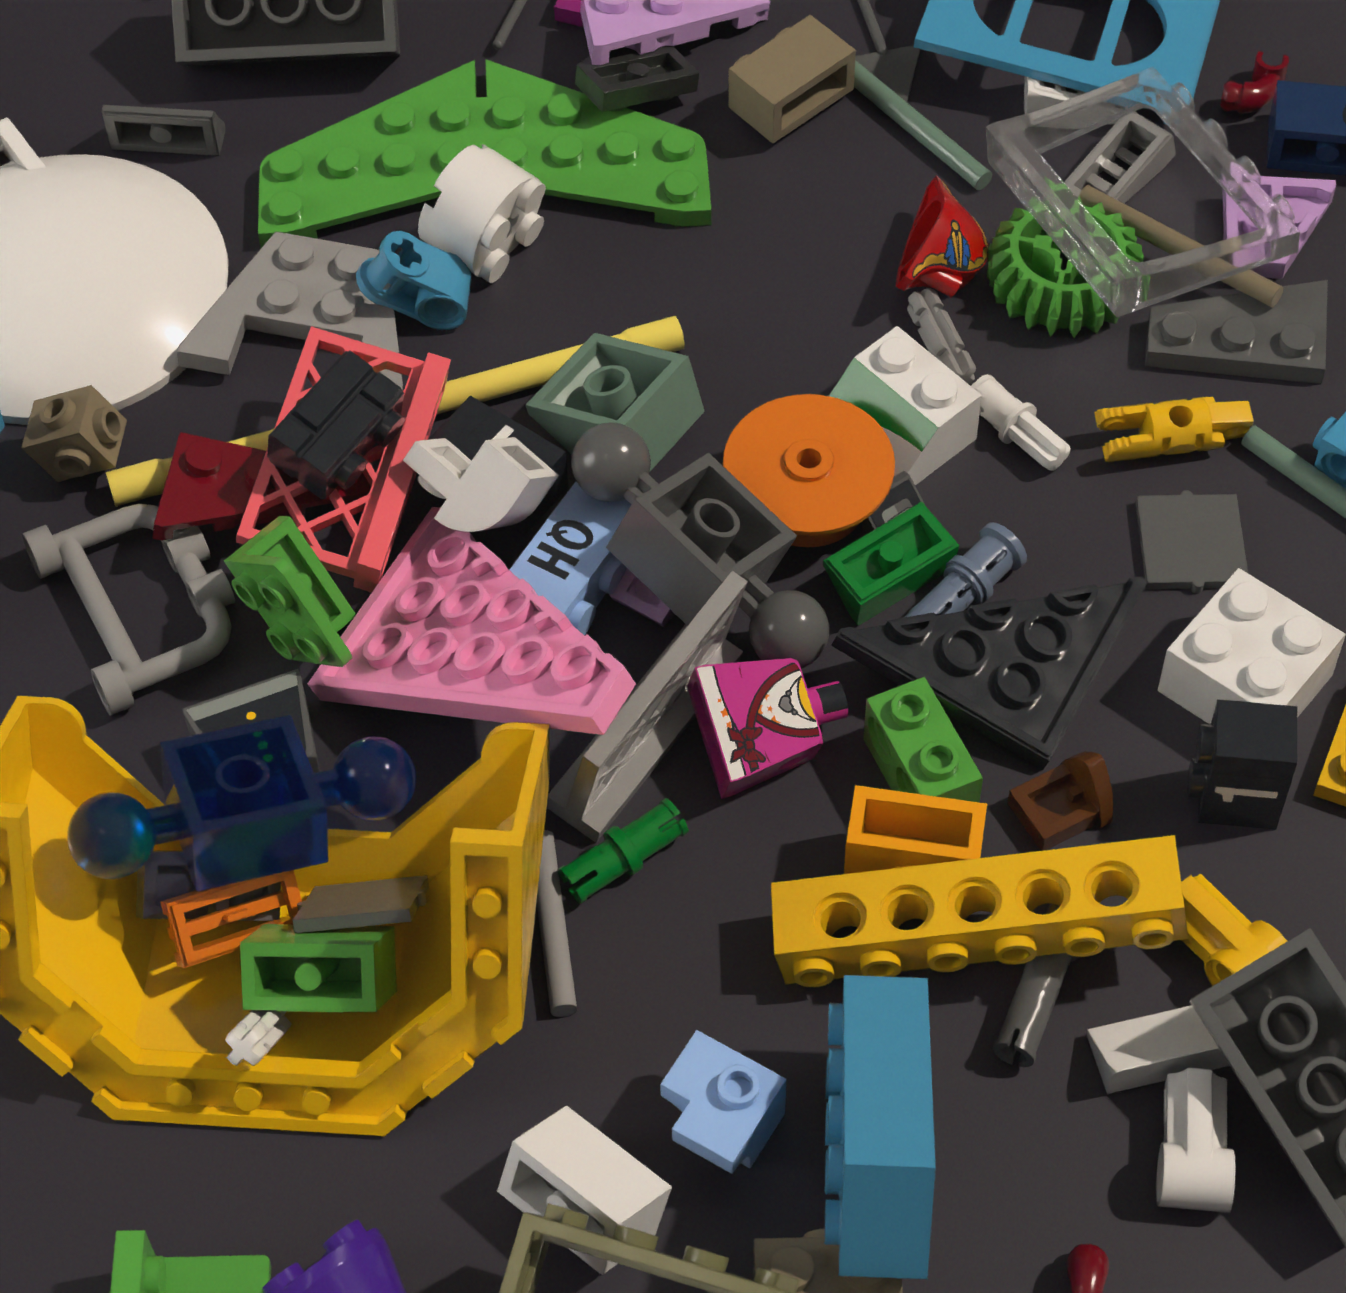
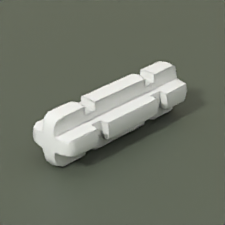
(256, 1035)

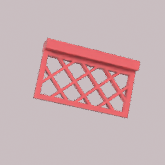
(391, 482)

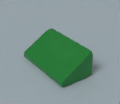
(890, 562)

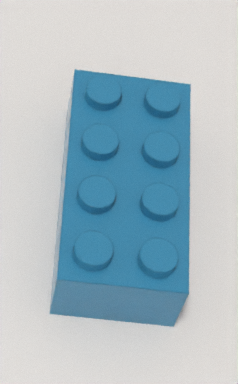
(880, 1128)

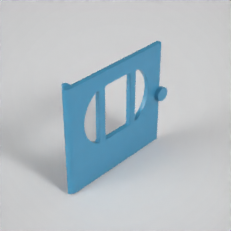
(958, 32)

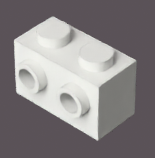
(585, 1171)

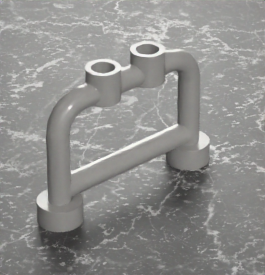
(185, 552)

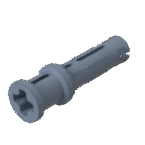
(972, 576)

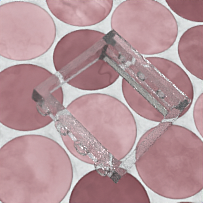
(1121, 283)

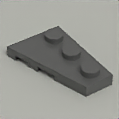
(1244, 335)

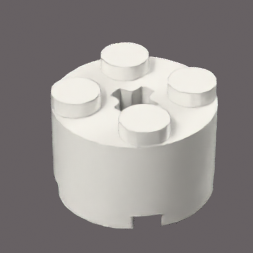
(483, 210)

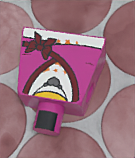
(760, 718)

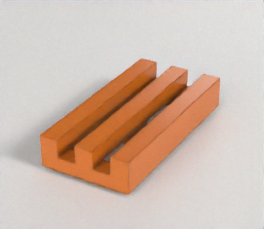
(181, 930)

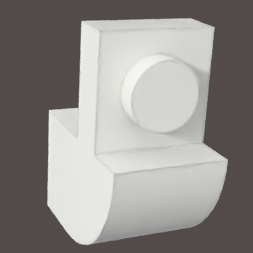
(487, 493)

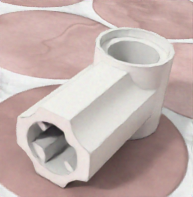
(1194, 1160)

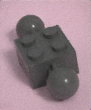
(691, 536)

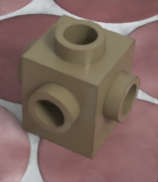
(74, 433)

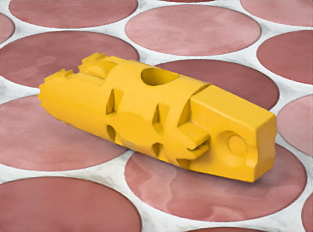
(1173, 427)

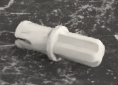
(1019, 424)

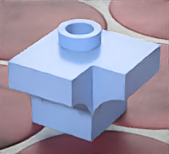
(724, 1102)

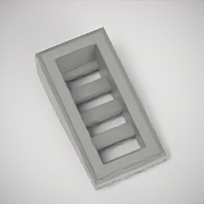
(1129, 130)

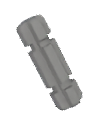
(940, 333)

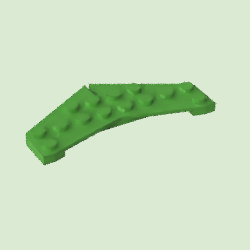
(553, 132)

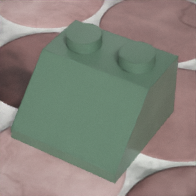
(622, 385)

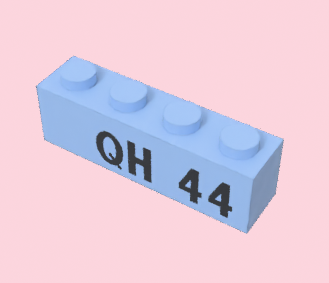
(570, 556)

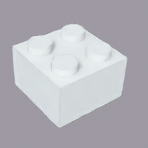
(1250, 649)

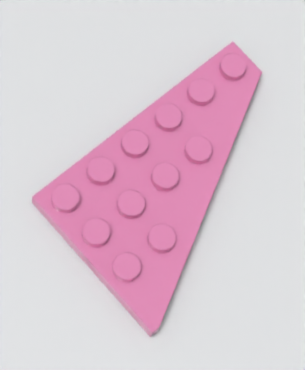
(471, 642)

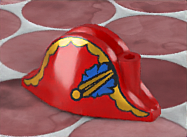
(943, 245)

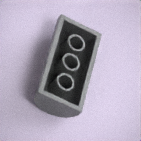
(1287, 1045)

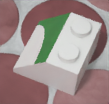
(914, 399)

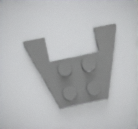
(284, 293)

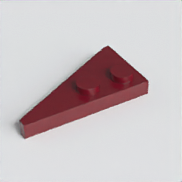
(213, 485)

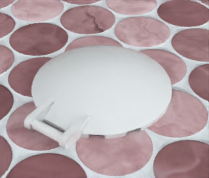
(97, 275)

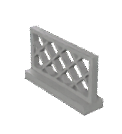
(649, 720)

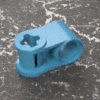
(422, 278)

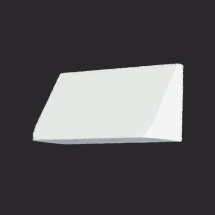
(1152, 1047)

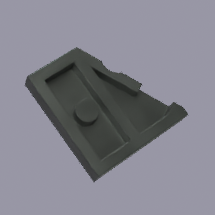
(636, 78)

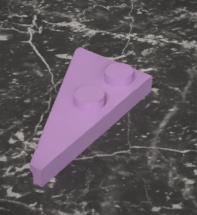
(659, 23)

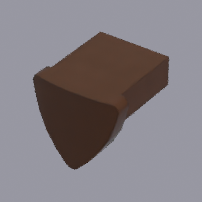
(1065, 800)

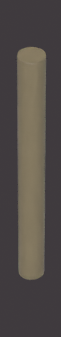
(1175, 242)

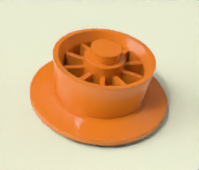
(813, 464)

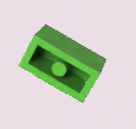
(318, 969)

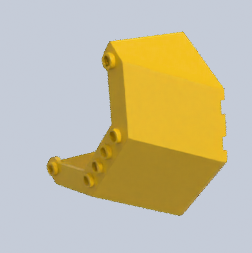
(149, 1037)

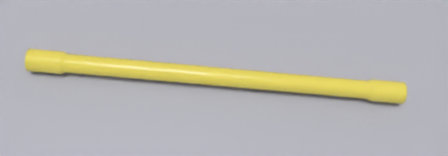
(149, 477)

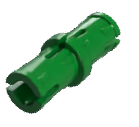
(623, 850)

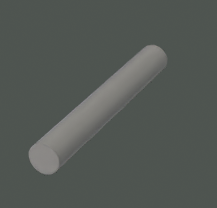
(554, 933)

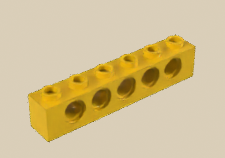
(948, 892)

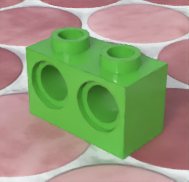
(919, 744)

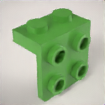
(292, 594)

